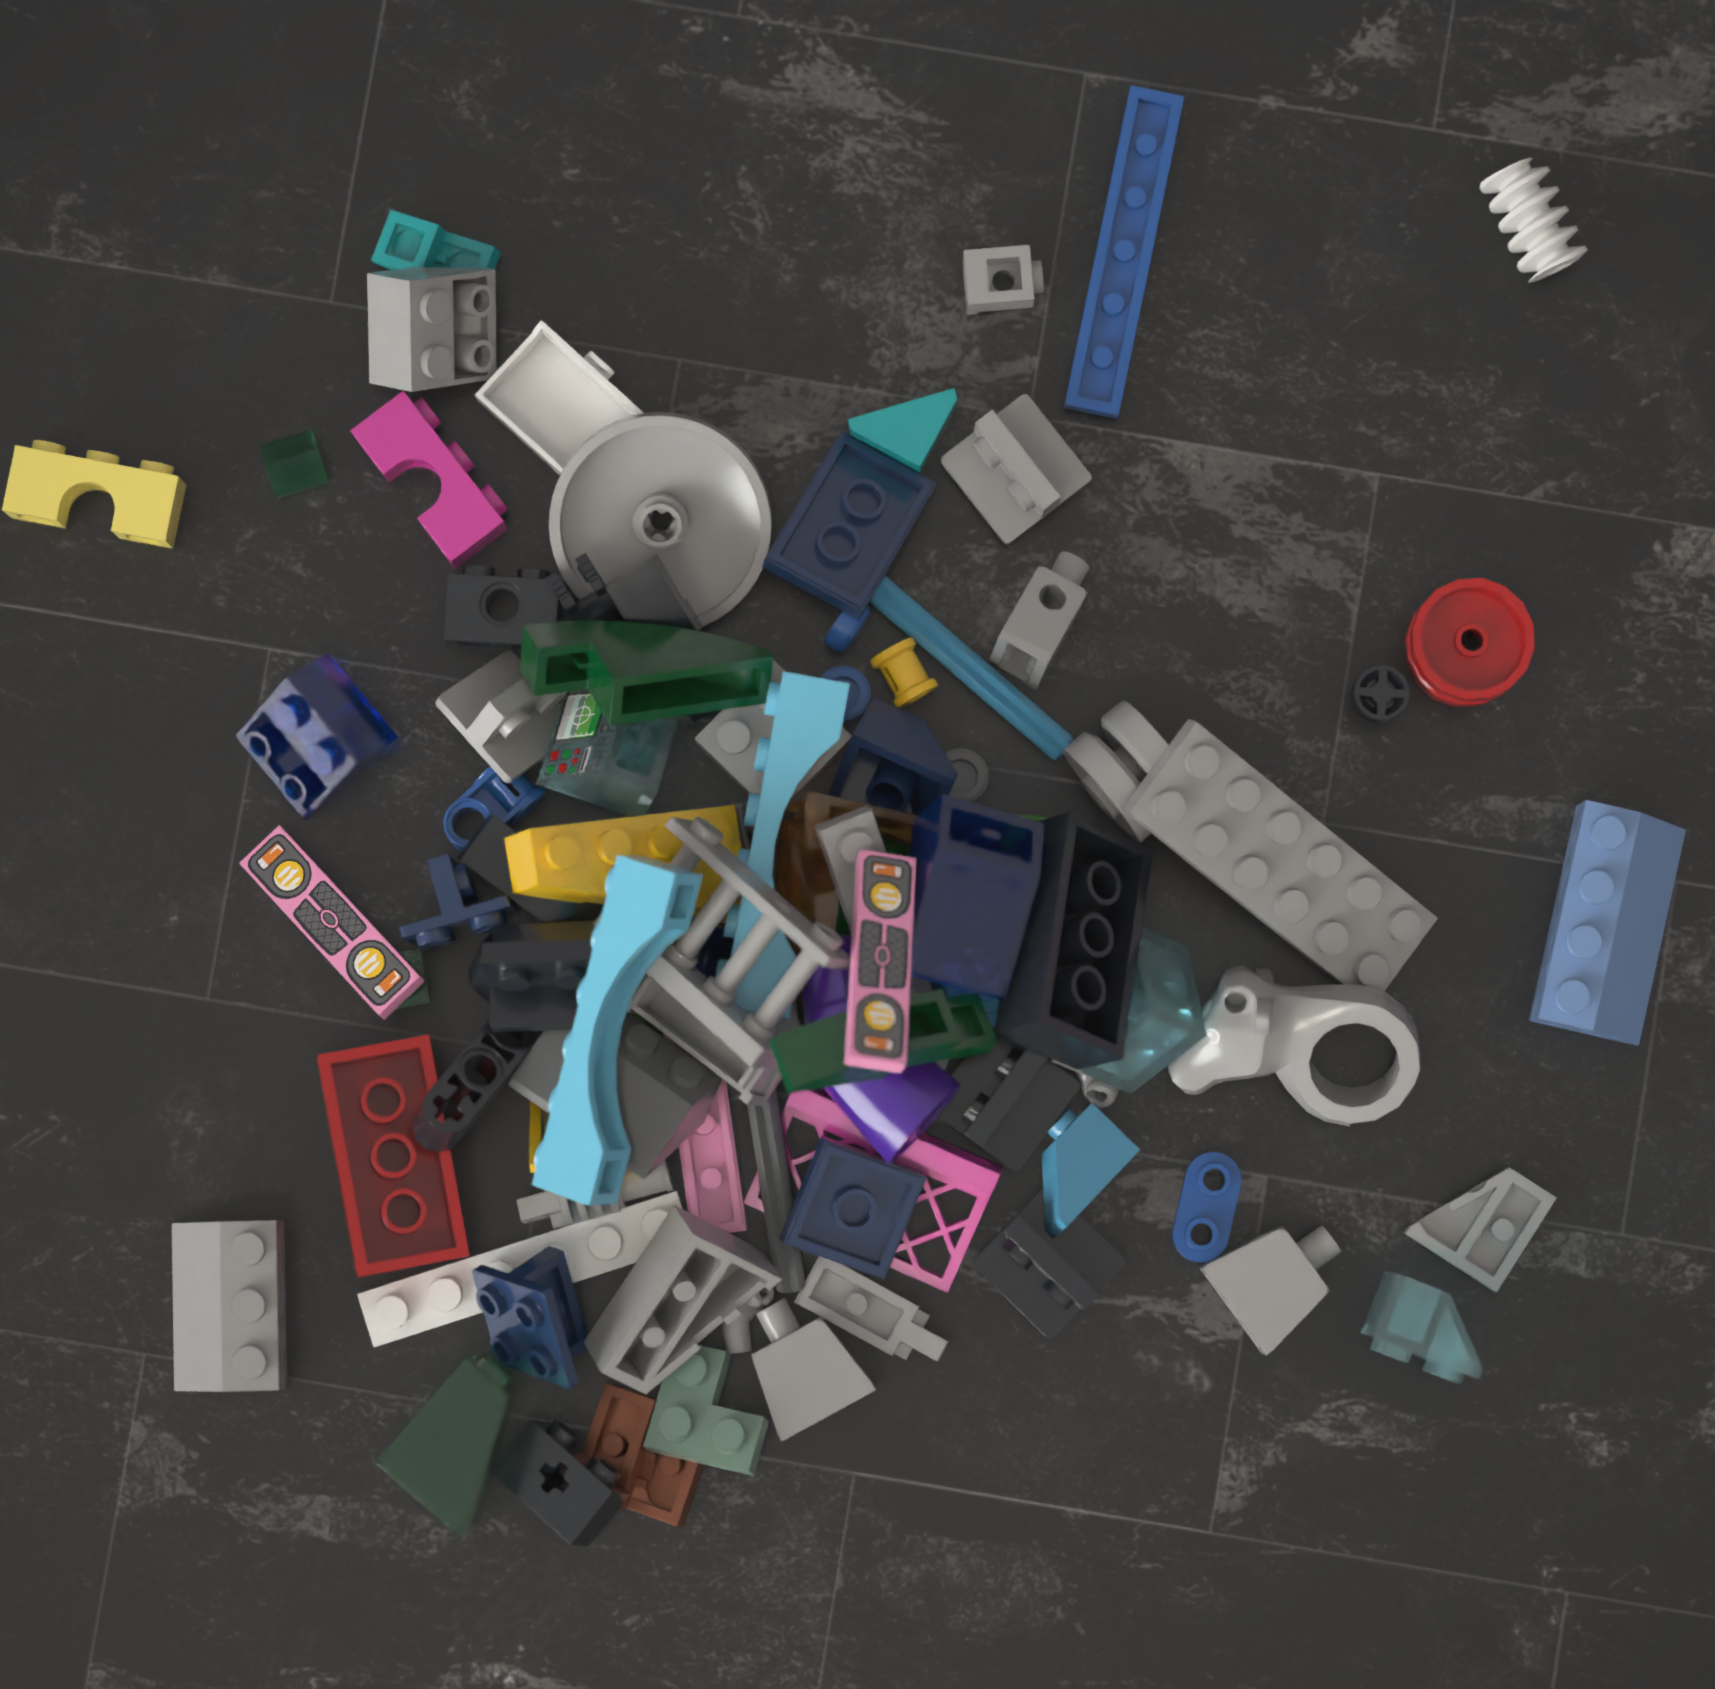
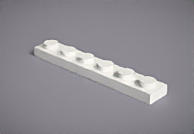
(450, 1290)

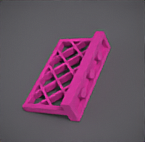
(927, 1154)

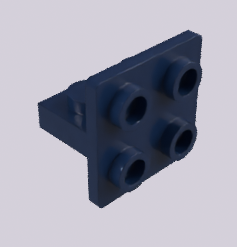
(455, 891)
(533, 1317)

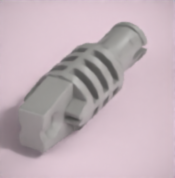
(567, 1211)

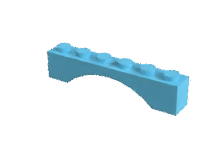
(804, 727)
(585, 1137)

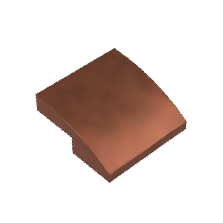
(656, 1482)

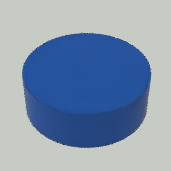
(845, 631)
(859, 690)

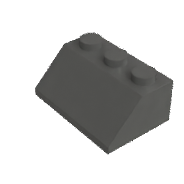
(659, 1089)

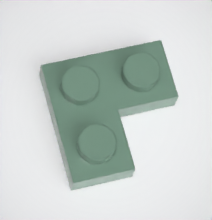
(694, 1427)

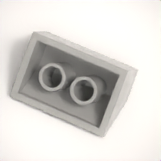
(229, 1306)

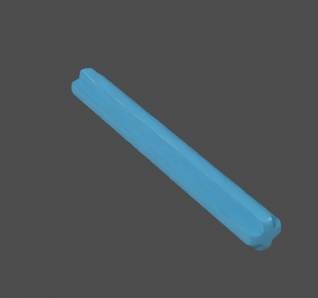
(971, 669)

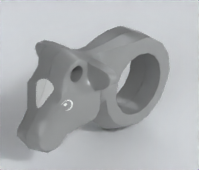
(1273, 1028)

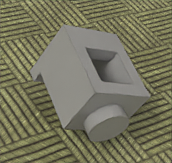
(984, 264)

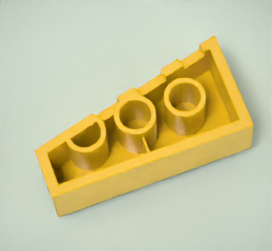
(575, 858)

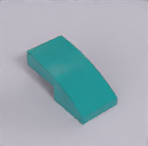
(423, 244)

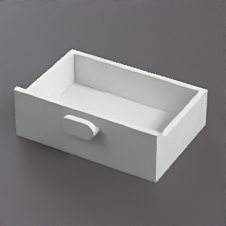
(553, 396)

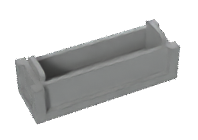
(687, 1031)

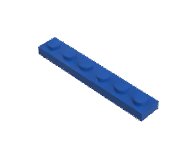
(1124, 252)

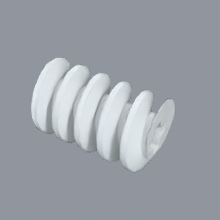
(1532, 219)

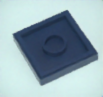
(853, 1207)

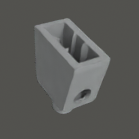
(1033, 630)
(1272, 1282)
(805, 1371)

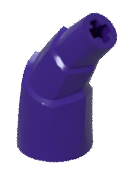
(889, 1109)

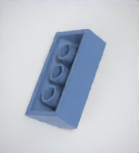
(1607, 922)

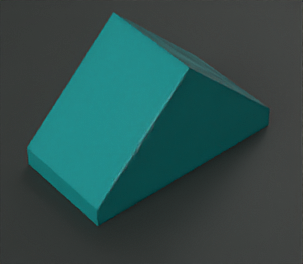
(907, 429)

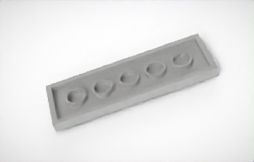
(1278, 861)

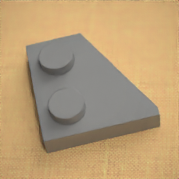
(1485, 1226)

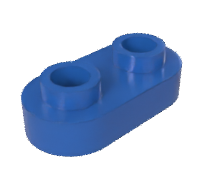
(1205, 1206)

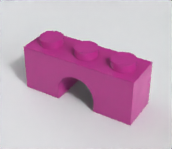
(404, 438)

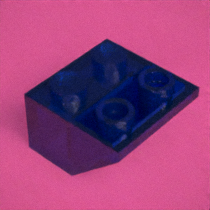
(316, 735)

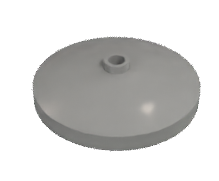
(673, 466)

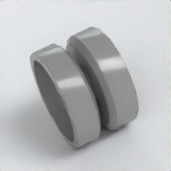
(1116, 775)

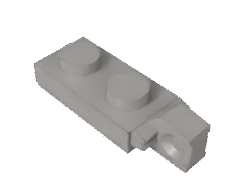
(868, 1310)

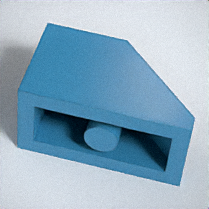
(1080, 1164)

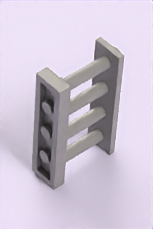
(713, 998)

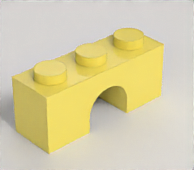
(47, 483)

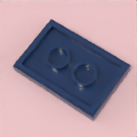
(849, 525)

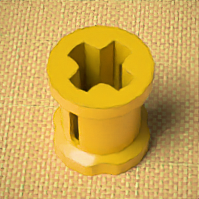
(904, 673)

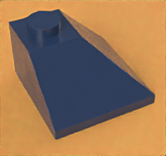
(893, 762)

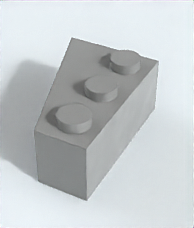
(674, 1298)

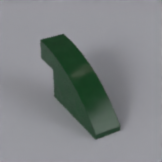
(644, 668)

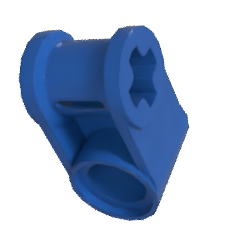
(493, 797)

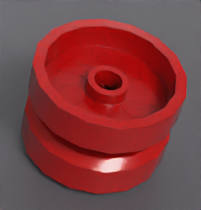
(1448, 669)

